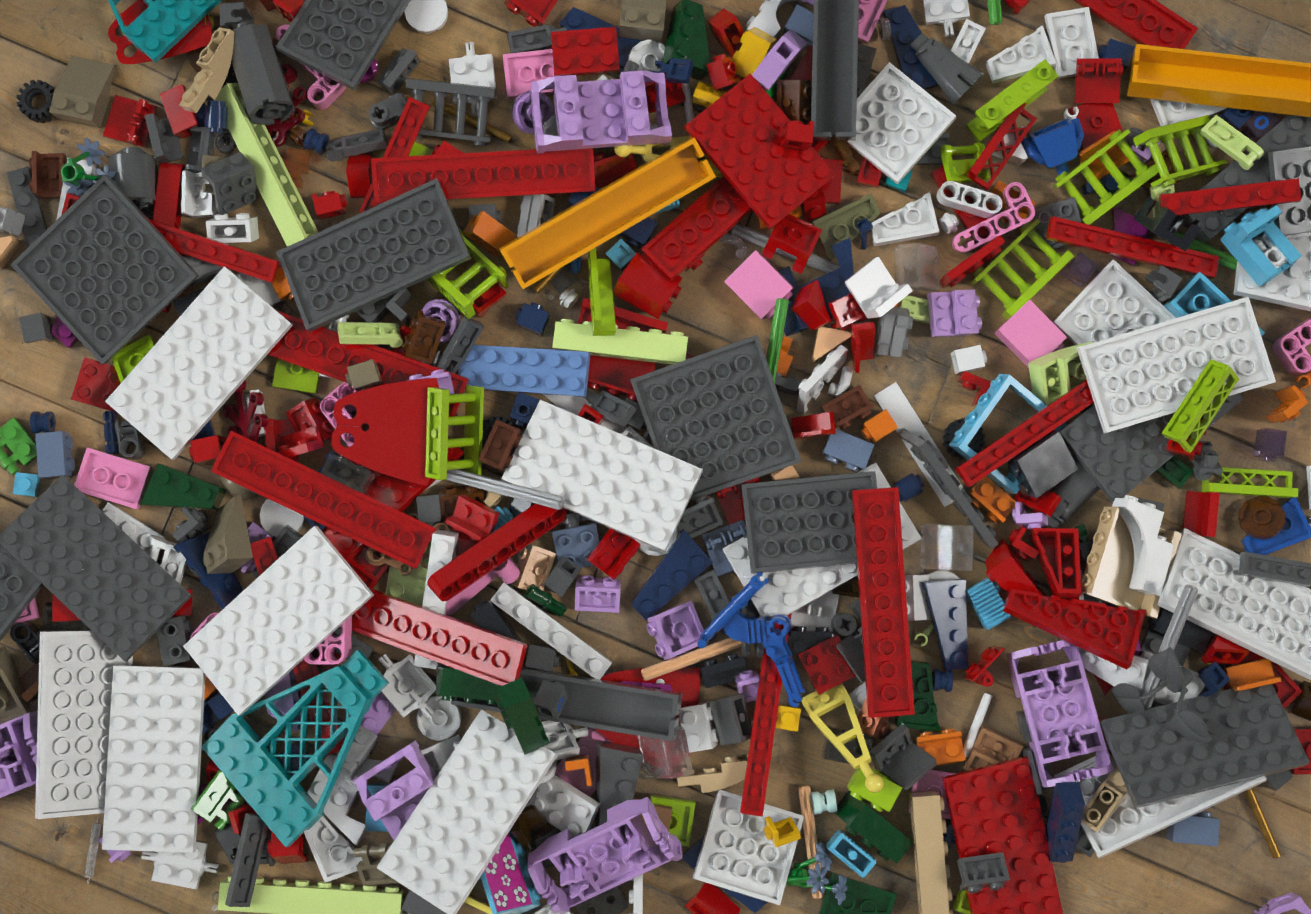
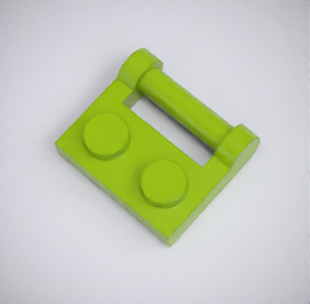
(957, 169)

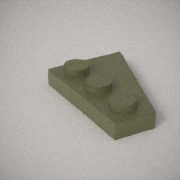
(843, 222)

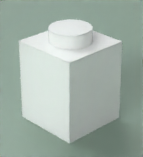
(968, 359)

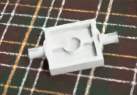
(945, 13)
(472, 70)
(407, 687)
(563, 738)
(180, 867)

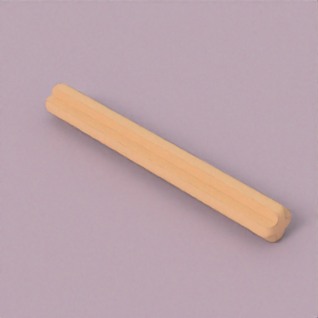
(689, 658)
(809, 828)

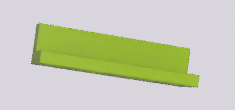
(601, 295)
(1199, 402)
(1251, 489)

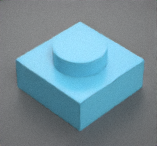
(620, 254)
(26, 484)

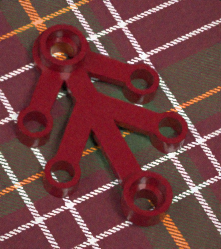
(280, 127)
(244, 418)

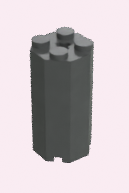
(260, 74)

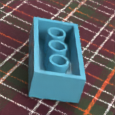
(1196, 295)

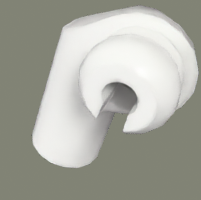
(844, 383)

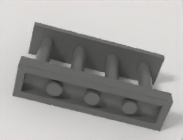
(462, 93)

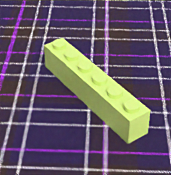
(626, 344)

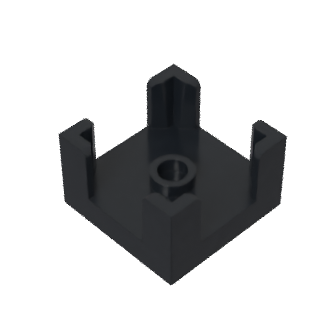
(1166, 224)

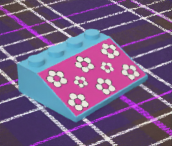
(508, 880)

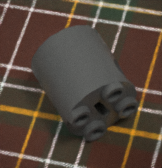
(135, 175)

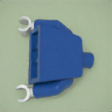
(1056, 143)

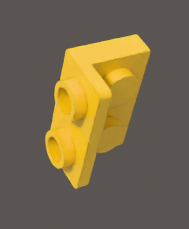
(706, 95)

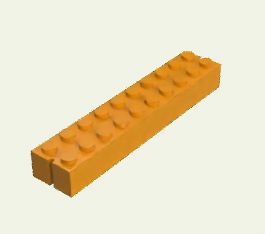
(1221, 80)
(607, 212)

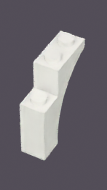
(1151, 550)

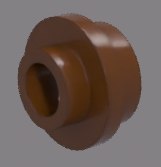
(297, 135)

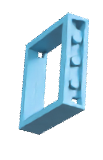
(976, 418)

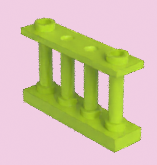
(1022, 91)
(1180, 131)
(1125, 186)
(451, 289)
(1026, 289)
(437, 431)

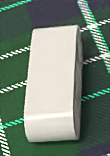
(958, 200)

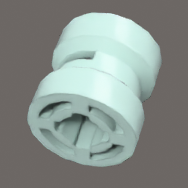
(819, 800)

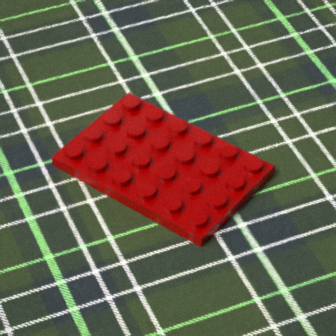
(744, 145)

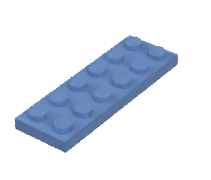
(527, 370)

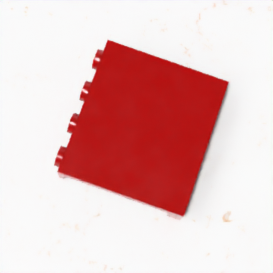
(616, 373)

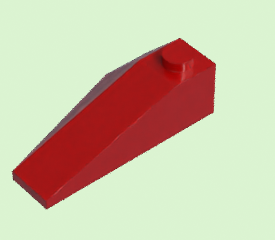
(1008, 571)

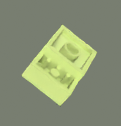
(1056, 373)

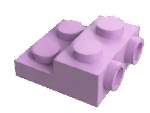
(954, 313)
(675, 630)

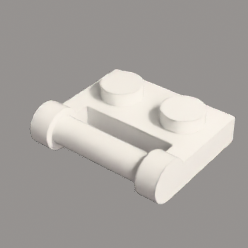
(172, 561)

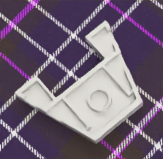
(343, 795)

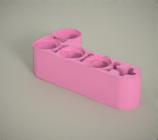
(321, 86)
(992, 223)
(1296, 349)
(328, 404)
(507, 572)
(332, 642)

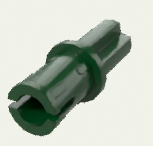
(545, 600)

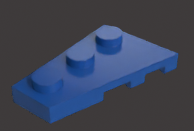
(1294, 531)

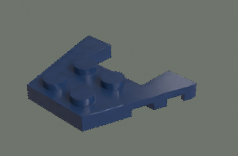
(832, 283)

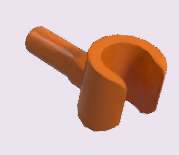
(1307, 377)

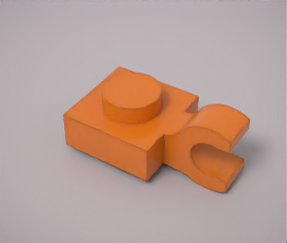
(784, 359)

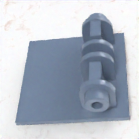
(720, 538)
(576, 543)

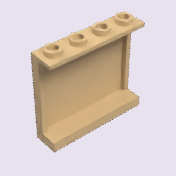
(1112, 563)

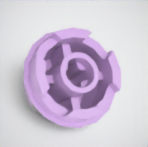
(522, 112)
(444, 311)

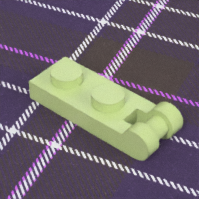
(1232, 142)
(369, 333)

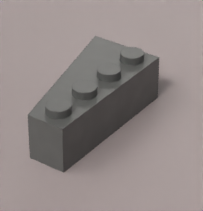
(615, 775)

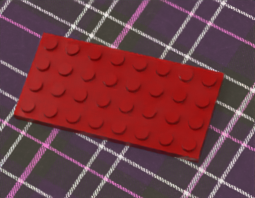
(997, 813)

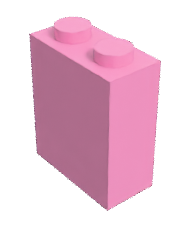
(759, 284)
(1030, 334)

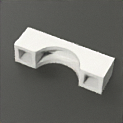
(767, 17)

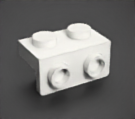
(195, 201)
(699, 727)

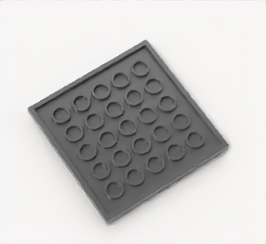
(104, 269)
(719, 415)

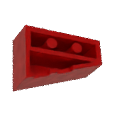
(1059, 559)
(284, 854)

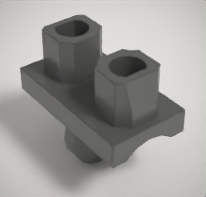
(1206, 463)

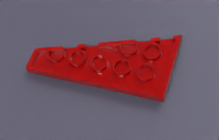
(1086, 624)

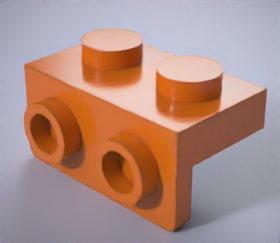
(1292, 401)

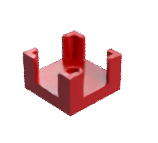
(794, 238)

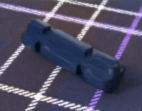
(110, 432)

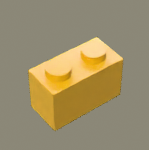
(754, 49)

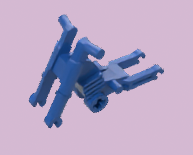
(759, 630)

